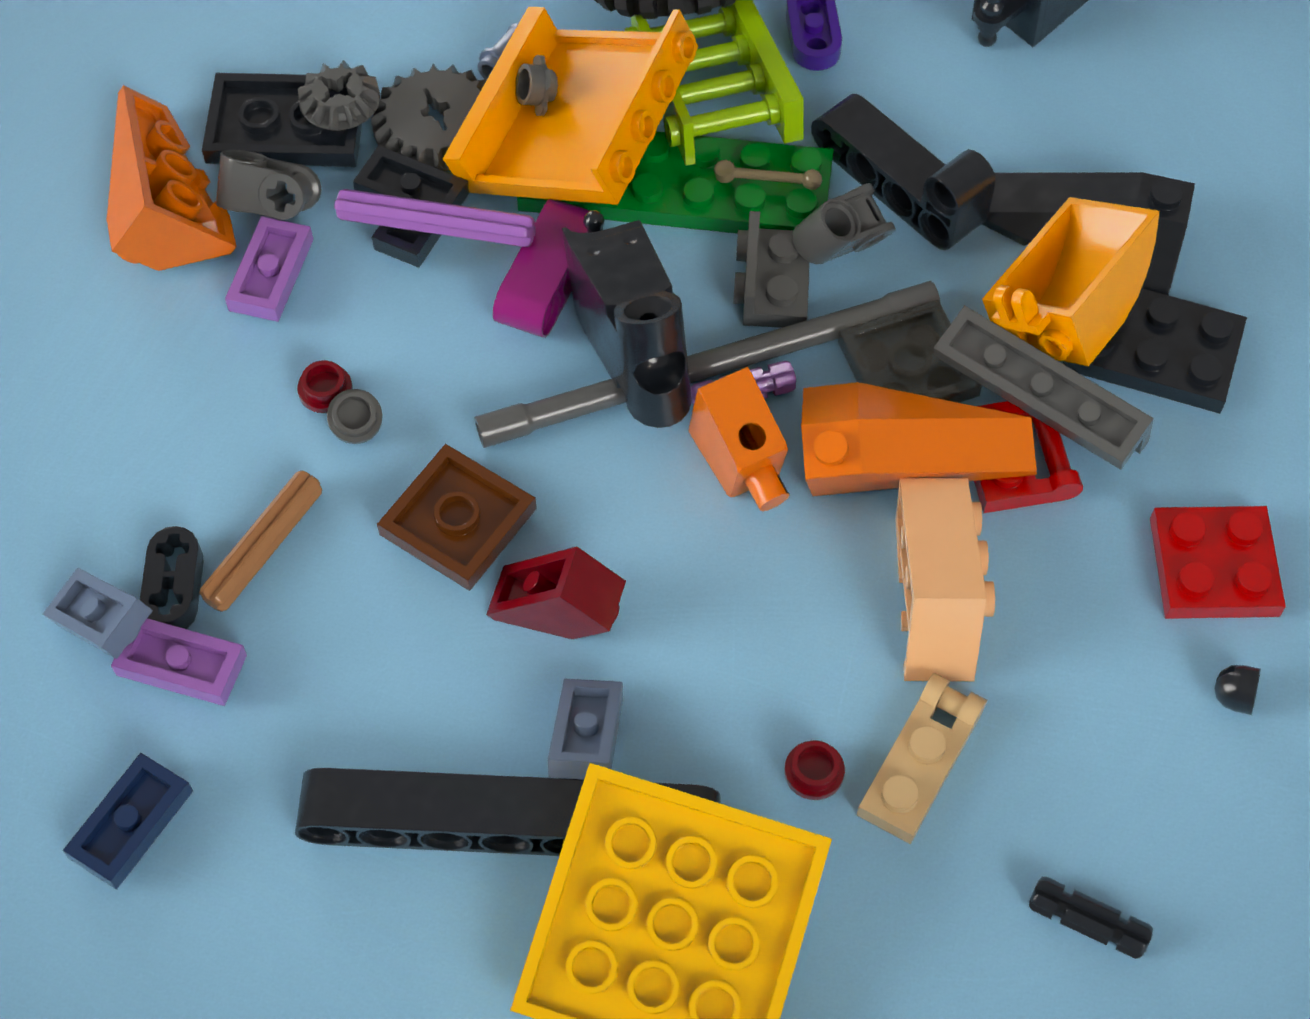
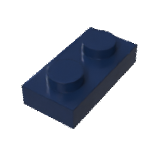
(128, 820)

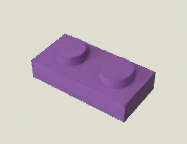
(269, 269)
(182, 662)

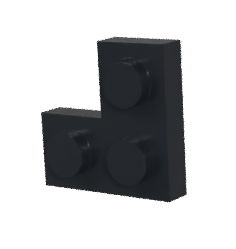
(402, 176)

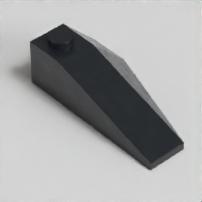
(1029, 200)

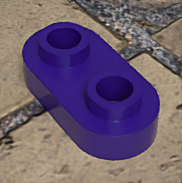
(814, 33)

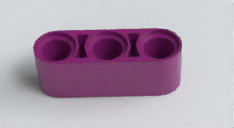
(539, 276)

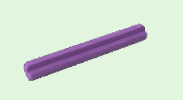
(435, 217)

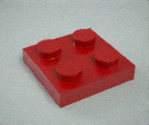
(1216, 562)

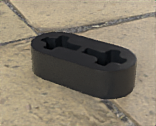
(184, 580)

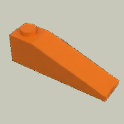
(156, 195)
(874, 435)

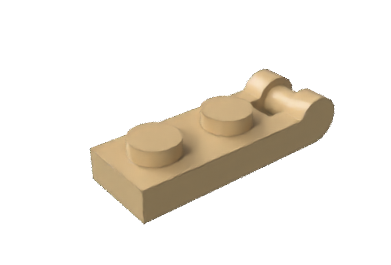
(920, 760)

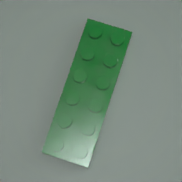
(691, 197)

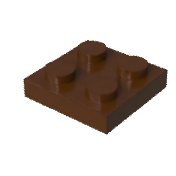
(457, 516)

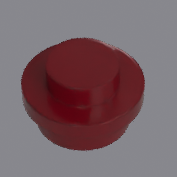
(321, 383)
(814, 770)

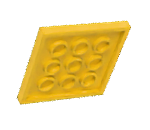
(669, 908)

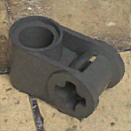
(257, 185)
(841, 227)

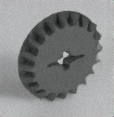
(403, 115)

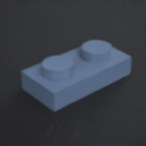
(98, 613)
(585, 727)

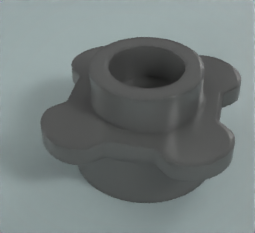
(536, 85)

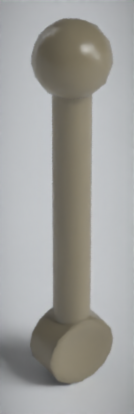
(726, 172)

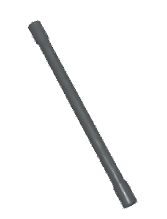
(523, 419)

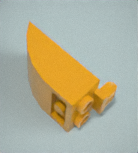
(1076, 279)

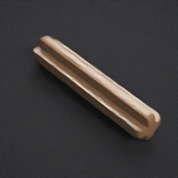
(260, 541)

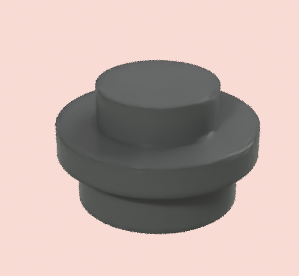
(354, 416)

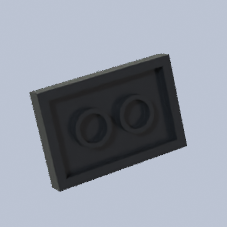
(265, 118)
(1172, 351)

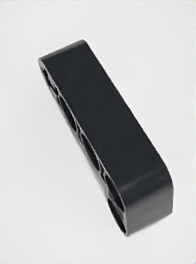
(930, 196)

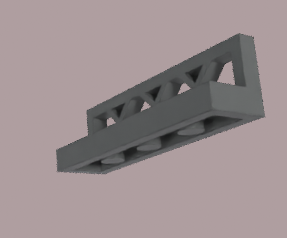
(1044, 388)

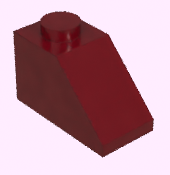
(558, 594)

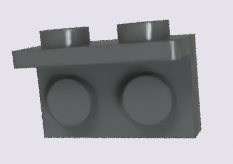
(775, 277)

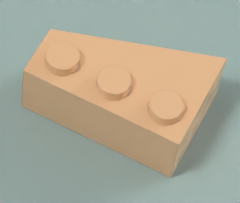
(942, 577)

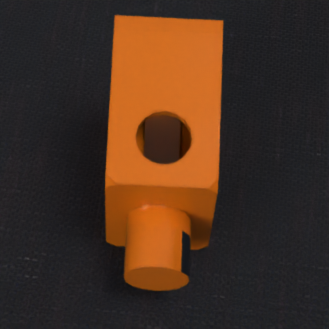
(740, 438)

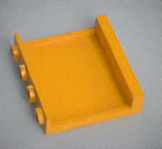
(594, 129)

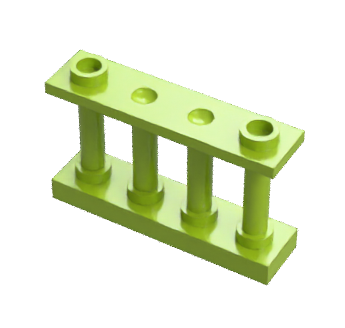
(765, 75)

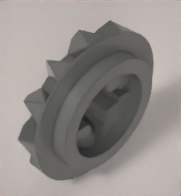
(340, 111)

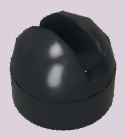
(1238, 687)

